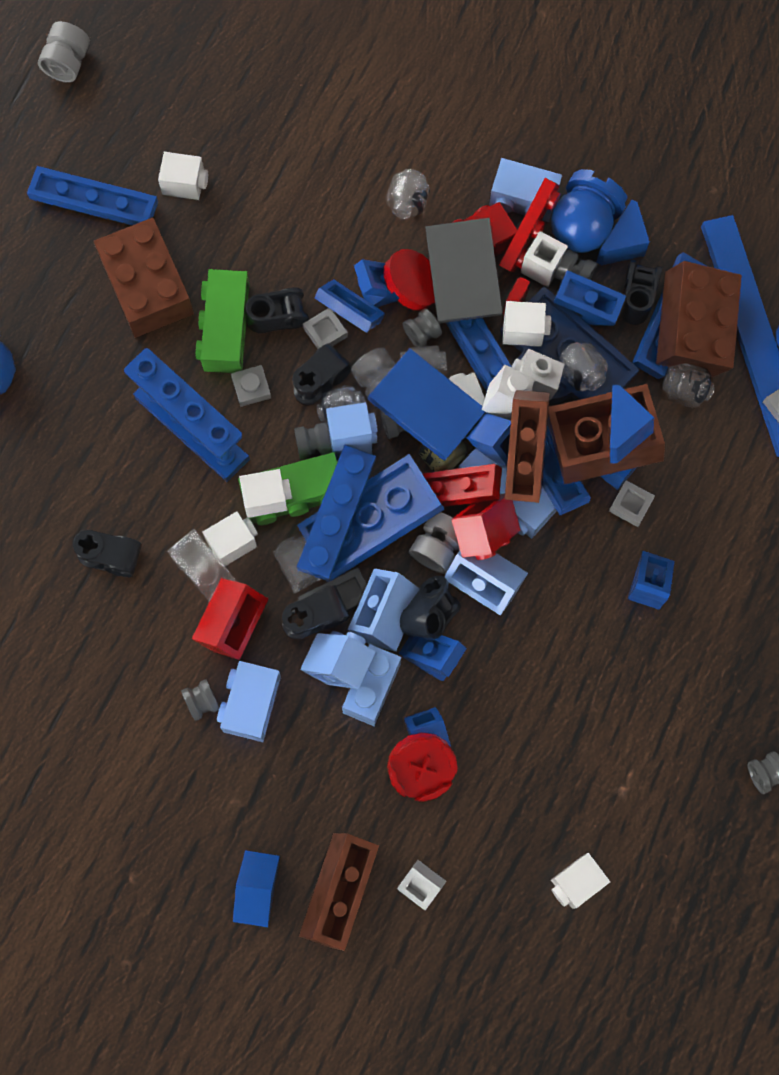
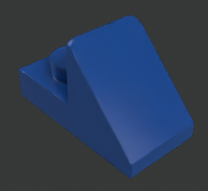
(373, 283)
(592, 300)
(433, 656)

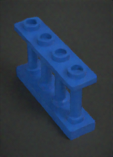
(187, 414)

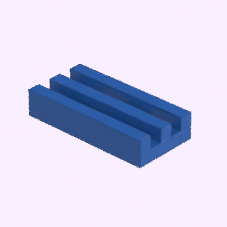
(349, 305)

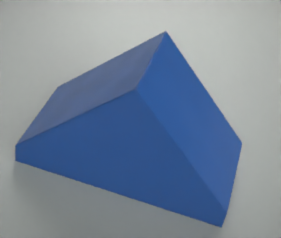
(627, 238)
(629, 424)
(652, 580)
(255, 888)

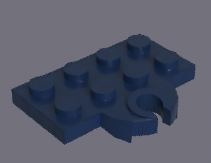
(569, 329)

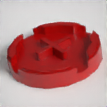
(410, 278)
(422, 766)

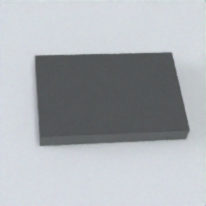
(463, 270)

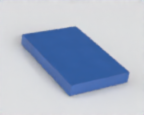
(426, 404)

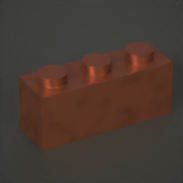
(527, 446)
(339, 891)

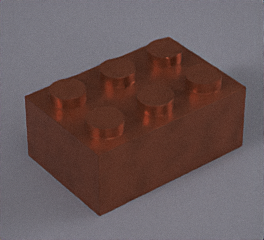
(144, 277)
(699, 317)
(583, 437)

